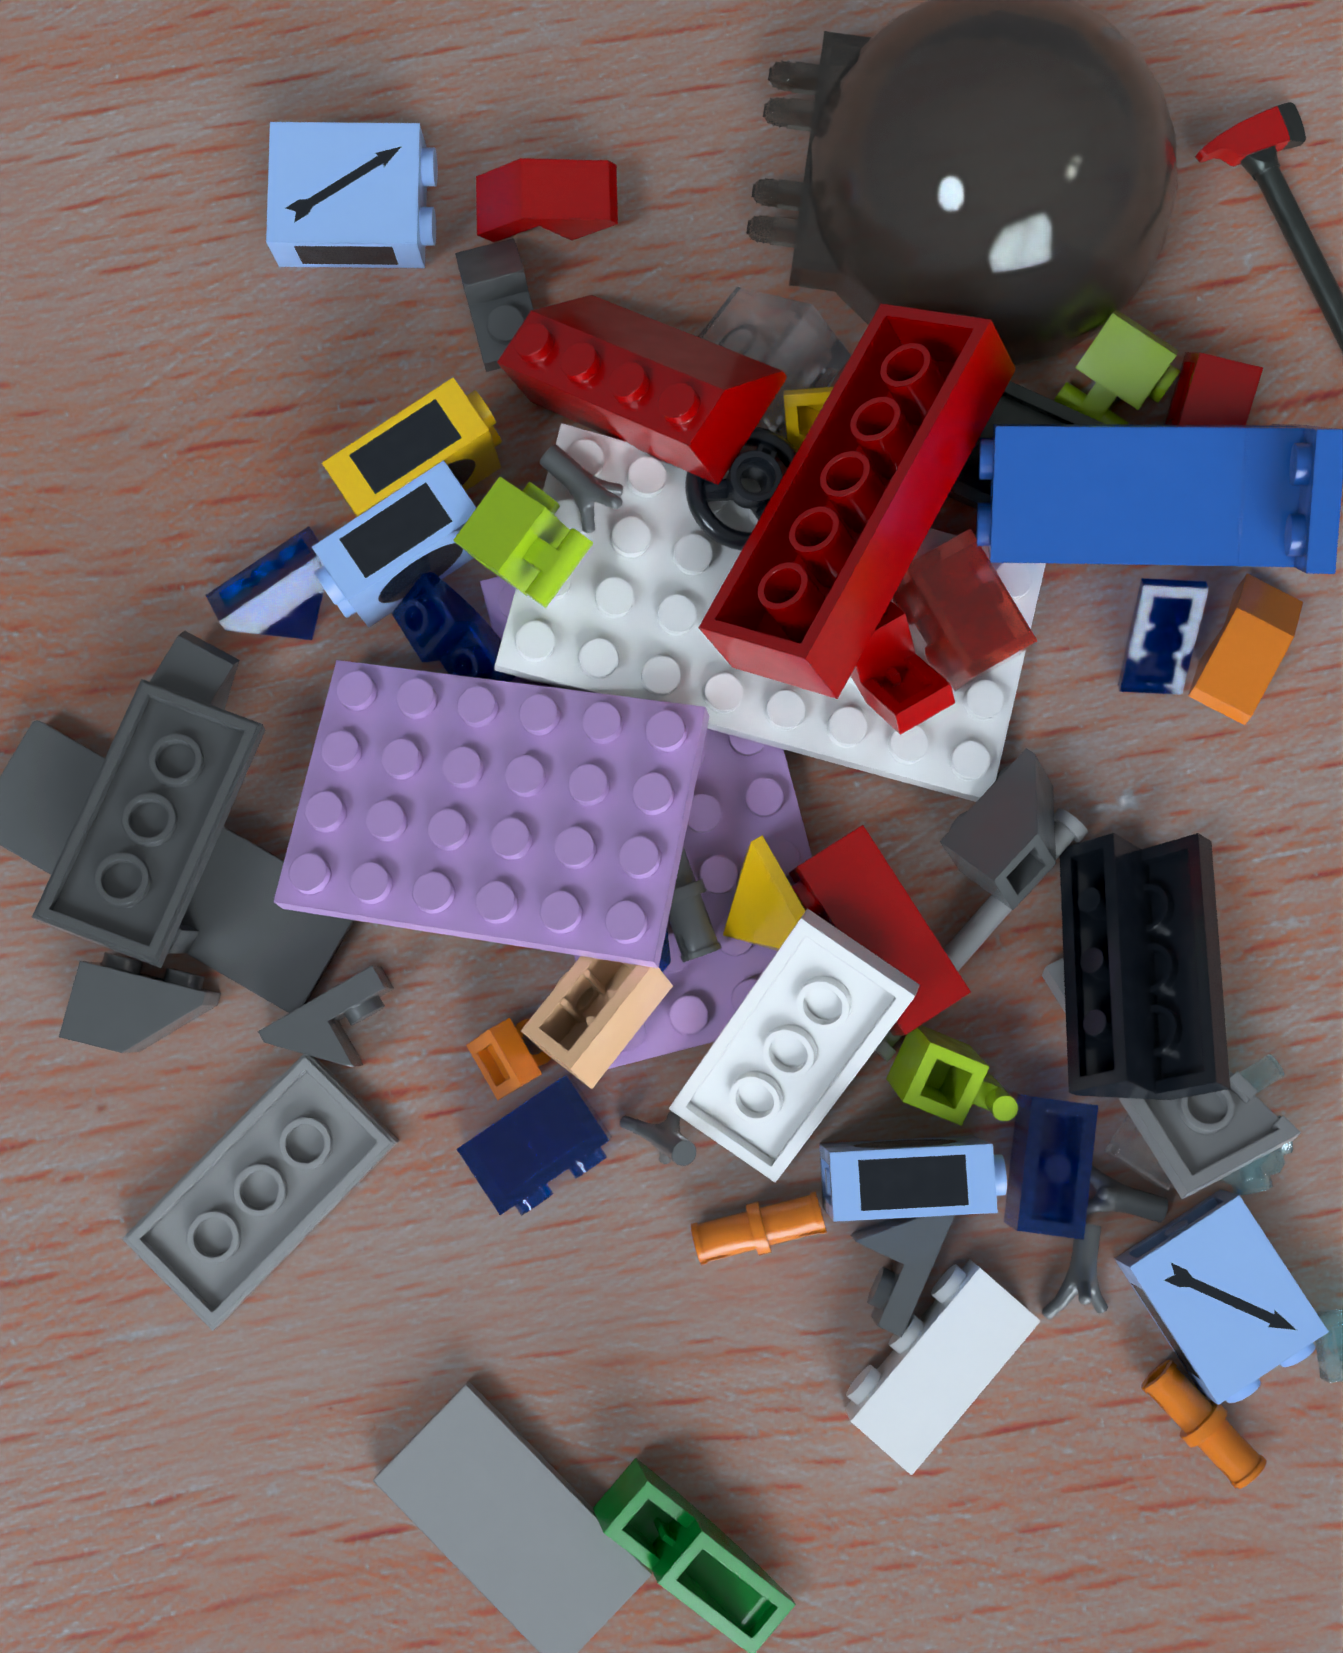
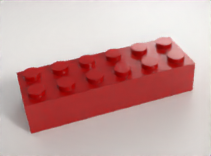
(859, 498)

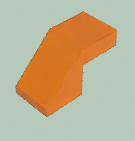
(1246, 650)

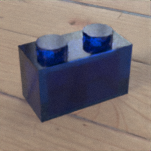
(536, 1145)
(1050, 1166)

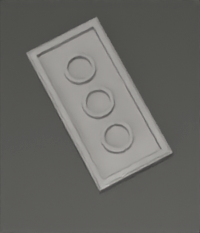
(260, 1190)
(511, 1524)

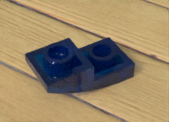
(448, 630)

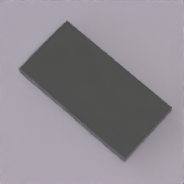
(149, 823)

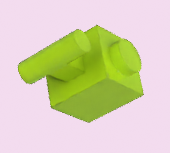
(1125, 364)
(523, 540)
(946, 1078)

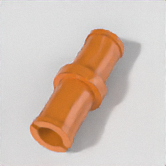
(758, 1228)
(1204, 1424)

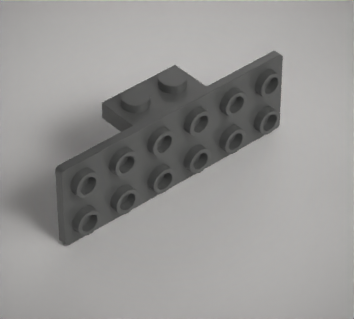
(233, 910)

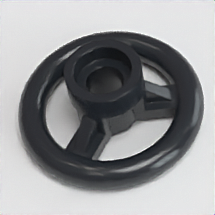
(752, 464)

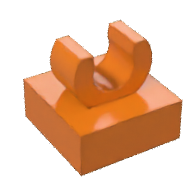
(505, 1058)

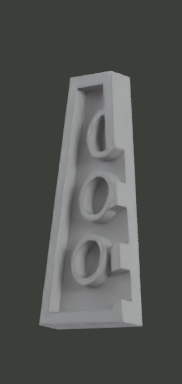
(1201, 1134)

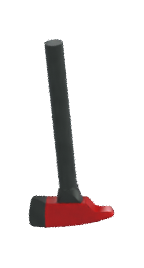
(1255, 147)

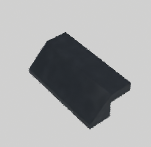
(1142, 969)

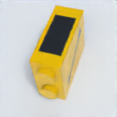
(413, 441)

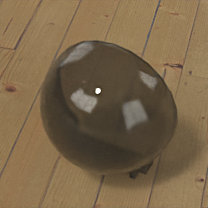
(978, 169)

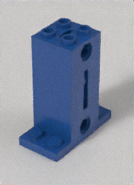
(1163, 495)

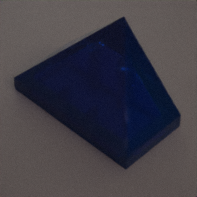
(274, 593)
(1162, 636)

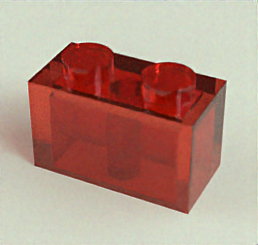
(962, 611)

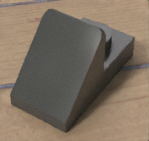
(495, 295)
(317, 1026)
(914, 1247)

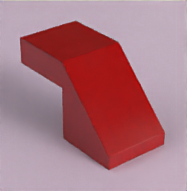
(556, 194)
(898, 680)

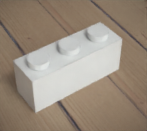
(938, 1365)

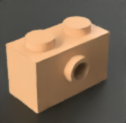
(595, 1014)

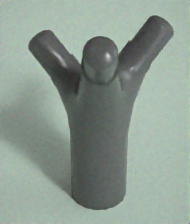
(582, 485)
(664, 1137)
(1121, 1198)
(1081, 1276)

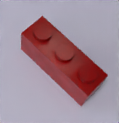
(864, 899)

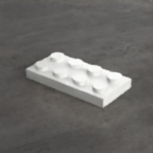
(793, 1045)

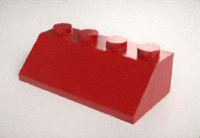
(642, 382)

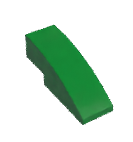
(692, 1557)

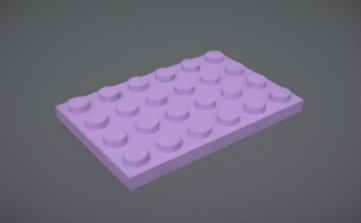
(495, 811)

